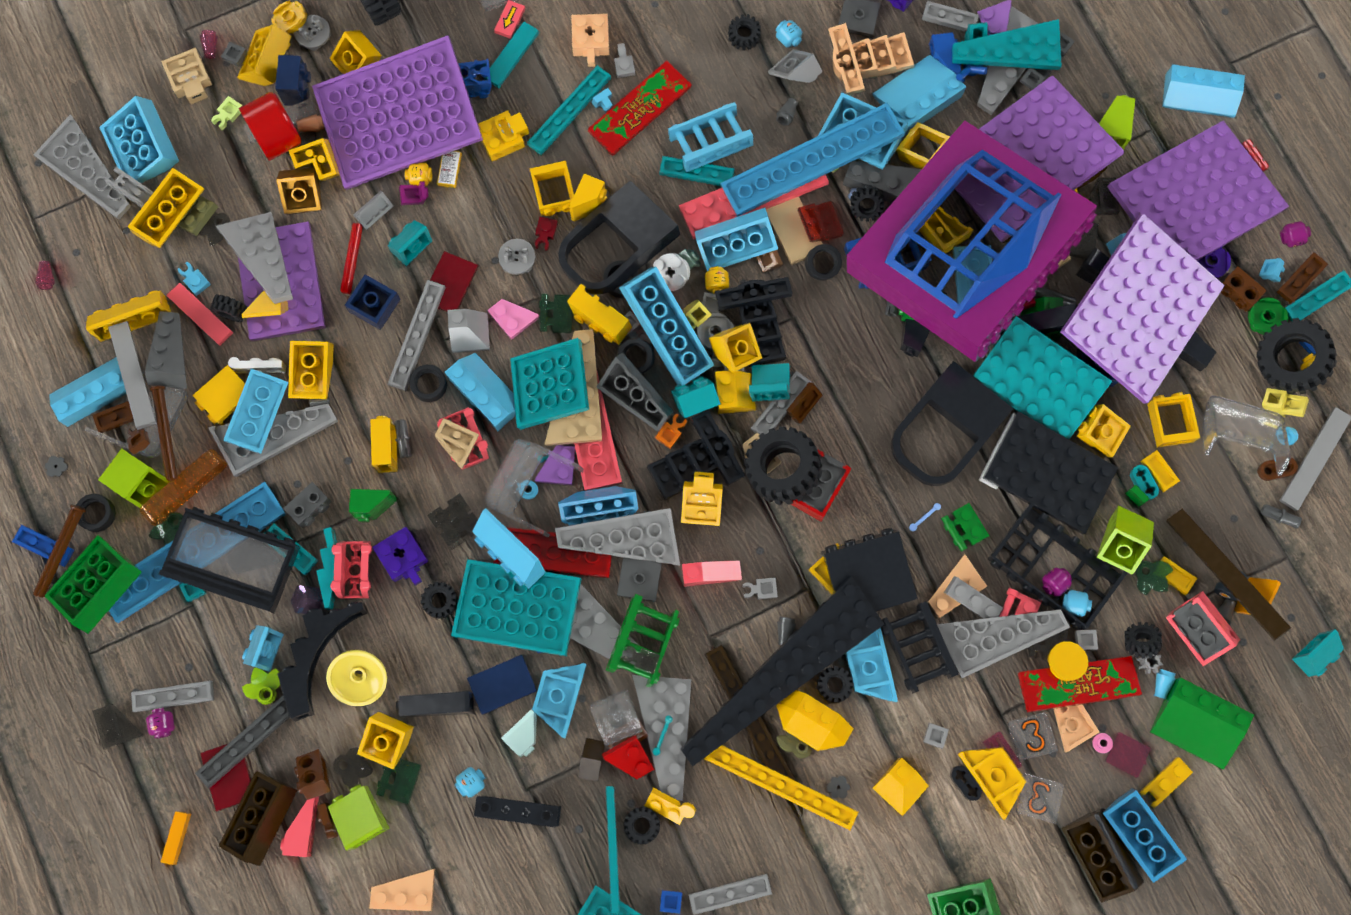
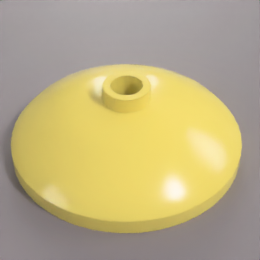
(352, 687)

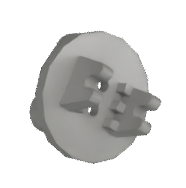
(307, 38)
(525, 257)

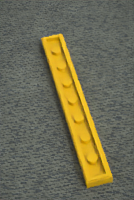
(783, 786)

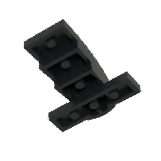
(756, 307)
(703, 455)

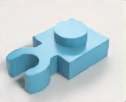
(194, 280)

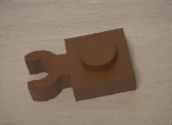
(138, 441)
(324, 817)

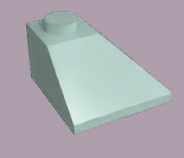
(522, 735)

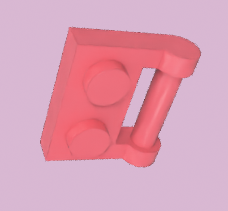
(1025, 605)

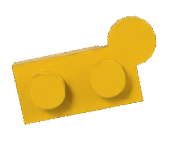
(669, 807)

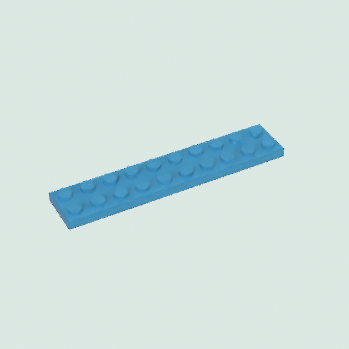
(812, 159)
(254, 508)

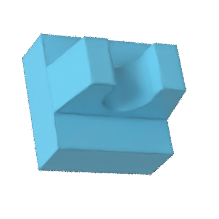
(603, 100)
(1271, 269)

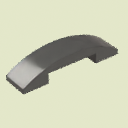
(1035, 77)

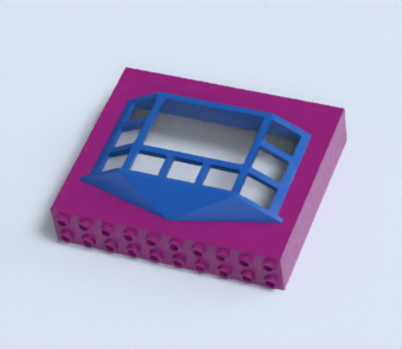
(1011, 275)

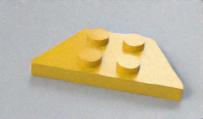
(996, 776)

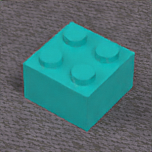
(695, 396)

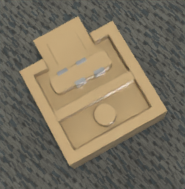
(188, 75)

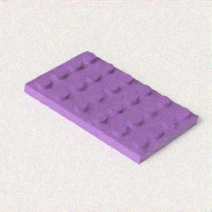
(306, 307)

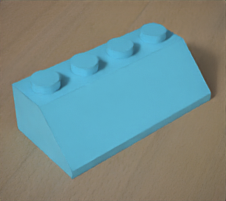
(1203, 90)
(736, 239)
(483, 390)
(88, 393)
(507, 549)

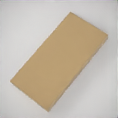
(790, 230)

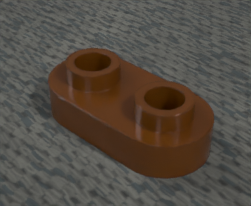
(1271, 467)

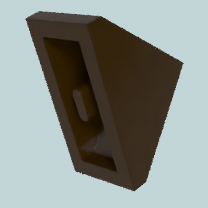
(591, 759)

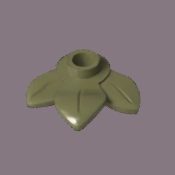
(790, 744)

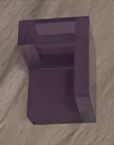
(306, 598)

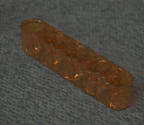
(186, 486)

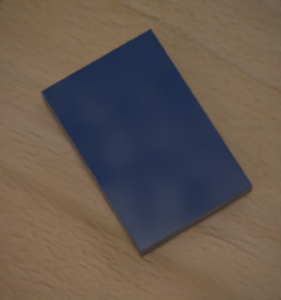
(502, 684)

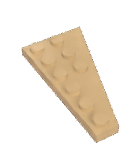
(586, 425)

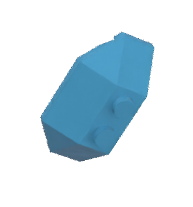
(598, 505)

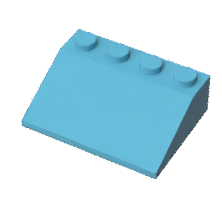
(921, 91)
(850, 108)
(139, 140)

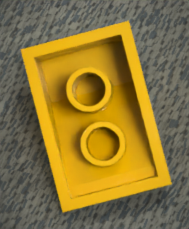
(310, 369)

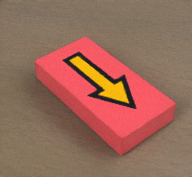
(509, 19)

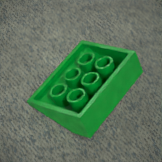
(92, 584)
(1201, 723)
(965, 899)

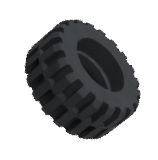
(381, 10)
(1296, 332)
(770, 446)

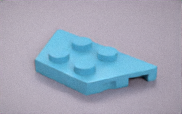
(871, 668)
(558, 696)

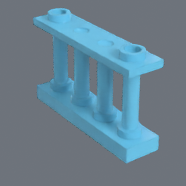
(715, 151)

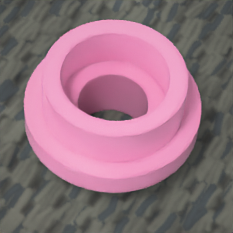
(1096, 743)

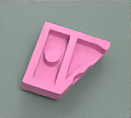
(512, 317)

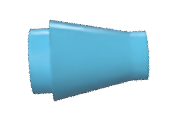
(1164, 683)

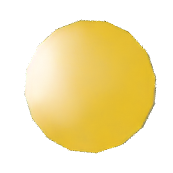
(289, 16)
(1068, 661)

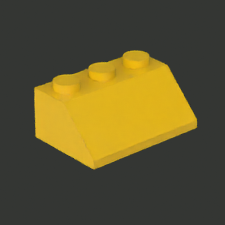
(262, 56)

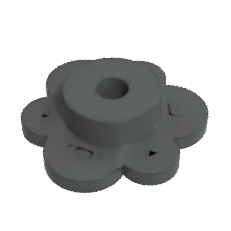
(51, 466)
(844, 787)

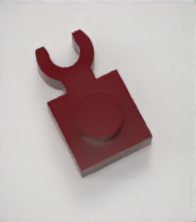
(545, 230)

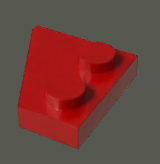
(629, 757)

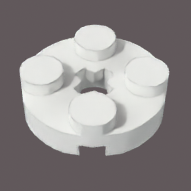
(681, 268)

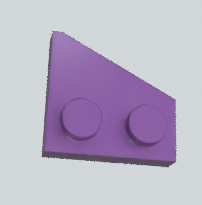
(996, 17)
(556, 472)

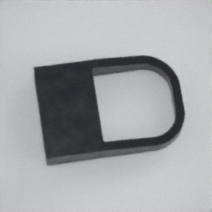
(636, 222)
(963, 403)

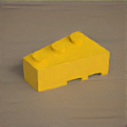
(945, 231)
(598, 316)

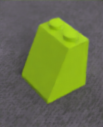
(1119, 120)
(132, 478)
(1126, 540)
(357, 817)

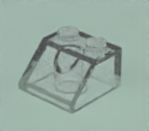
(616, 717)

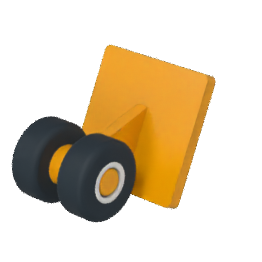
(1266, 587)

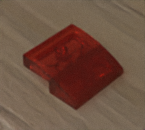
(820, 221)

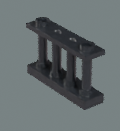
(938, 649)
(517, 811)

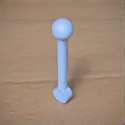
(913, 527)

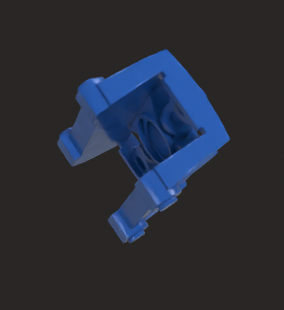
(474, 87)

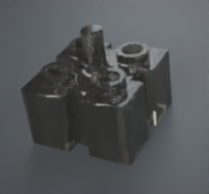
(454, 521)

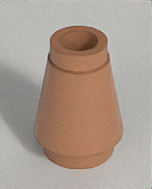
(311, 123)

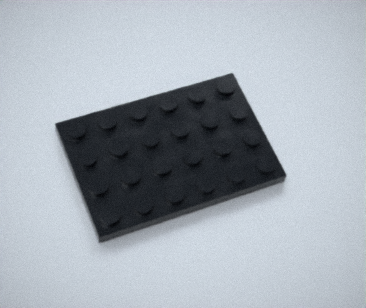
(1050, 472)

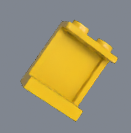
(220, 395)

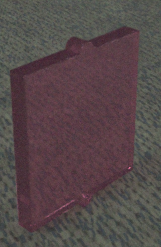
(1128, 755)

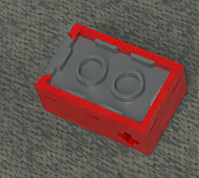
(830, 482)

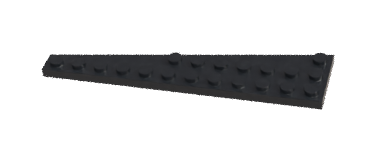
(823, 638)

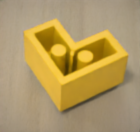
(318, 154)

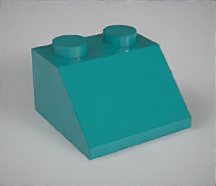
(410, 242)
(1319, 653)

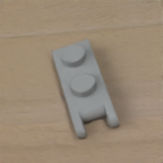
(130, 188)

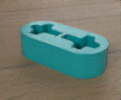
(1146, 480)

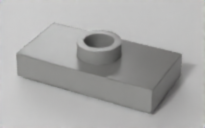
(373, 210)

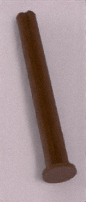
(164, 432)
(58, 551)

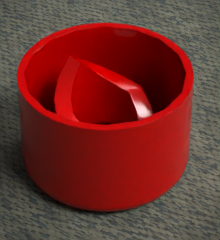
(271, 125)

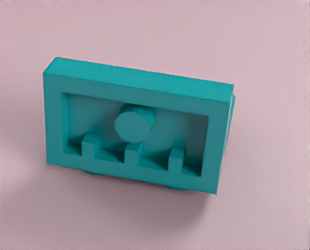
(770, 382)

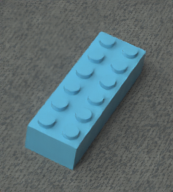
(666, 326)

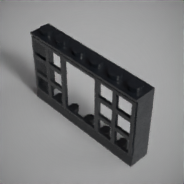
(1070, 544)

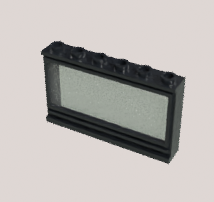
(230, 559)

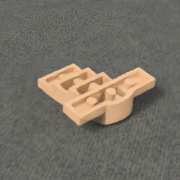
(867, 57)

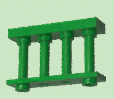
(629, 625)

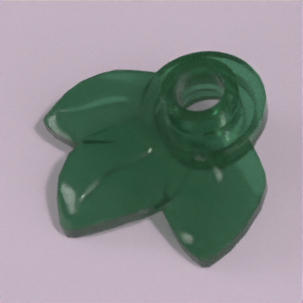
(166, 529)
(1155, 578)

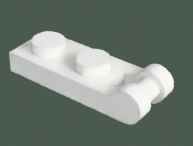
(273, 365)

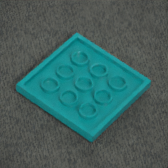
(549, 384)

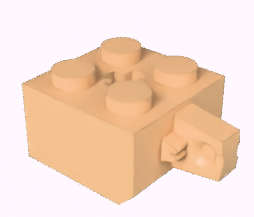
(590, 36)

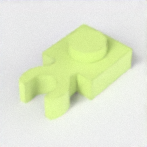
(228, 111)

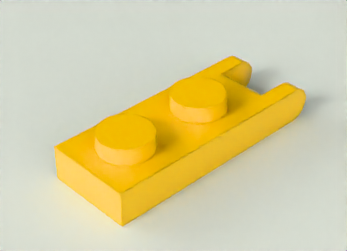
(1167, 781)

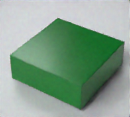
(1137, 495)

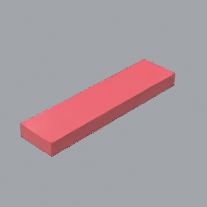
(199, 314)

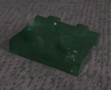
(561, 314)
(404, 782)

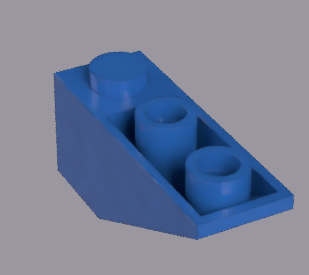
(941, 50)

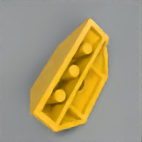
(813, 722)

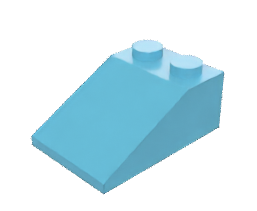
(262, 648)

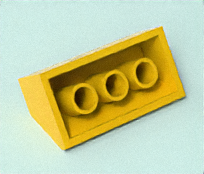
(165, 208)
(137, 312)

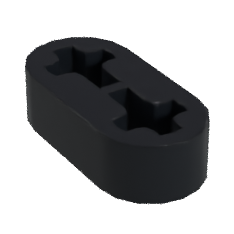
(969, 780)

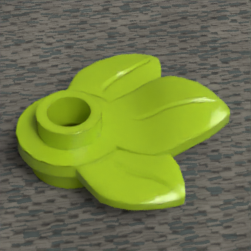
(260, 684)

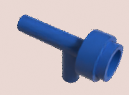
(971, 70)

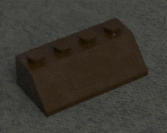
(257, 818)
(1103, 856)

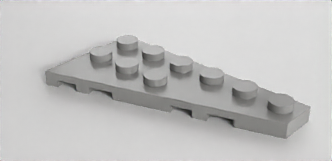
(1001, 79)
(78, 163)
(259, 250)
(285, 432)
(633, 536)
(595, 626)
(989, 640)
(656, 702)

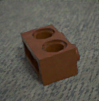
(1244, 285)
(312, 774)

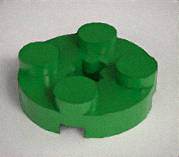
(1256, 315)

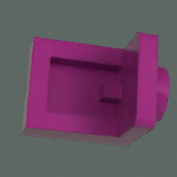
(413, 194)

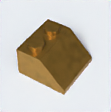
(299, 190)

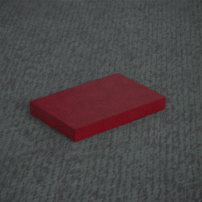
(456, 276)
(232, 786)

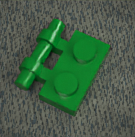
(969, 524)

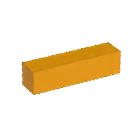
(175, 838)

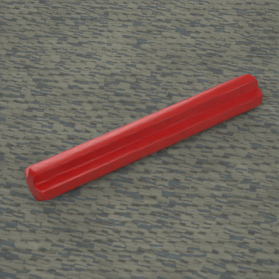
(351, 258)

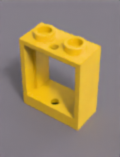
(913, 135)
(547, 172)
(1188, 414)
(383, 445)

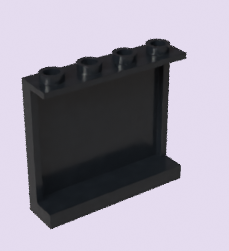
(876, 566)

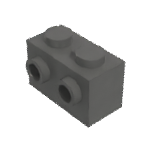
(307, 505)

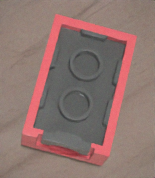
(1203, 628)

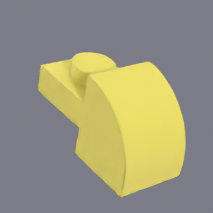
(696, 313)
(1284, 403)

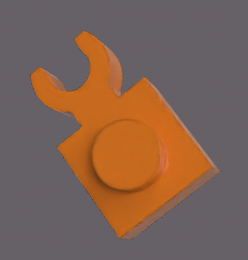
(670, 433)

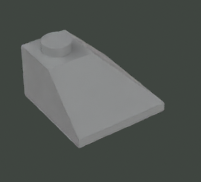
(797, 66)
(468, 330)

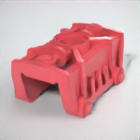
(480, 443)
(343, 565)

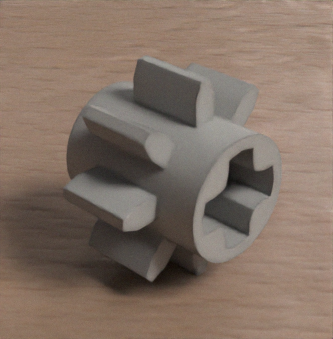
(1146, 665)

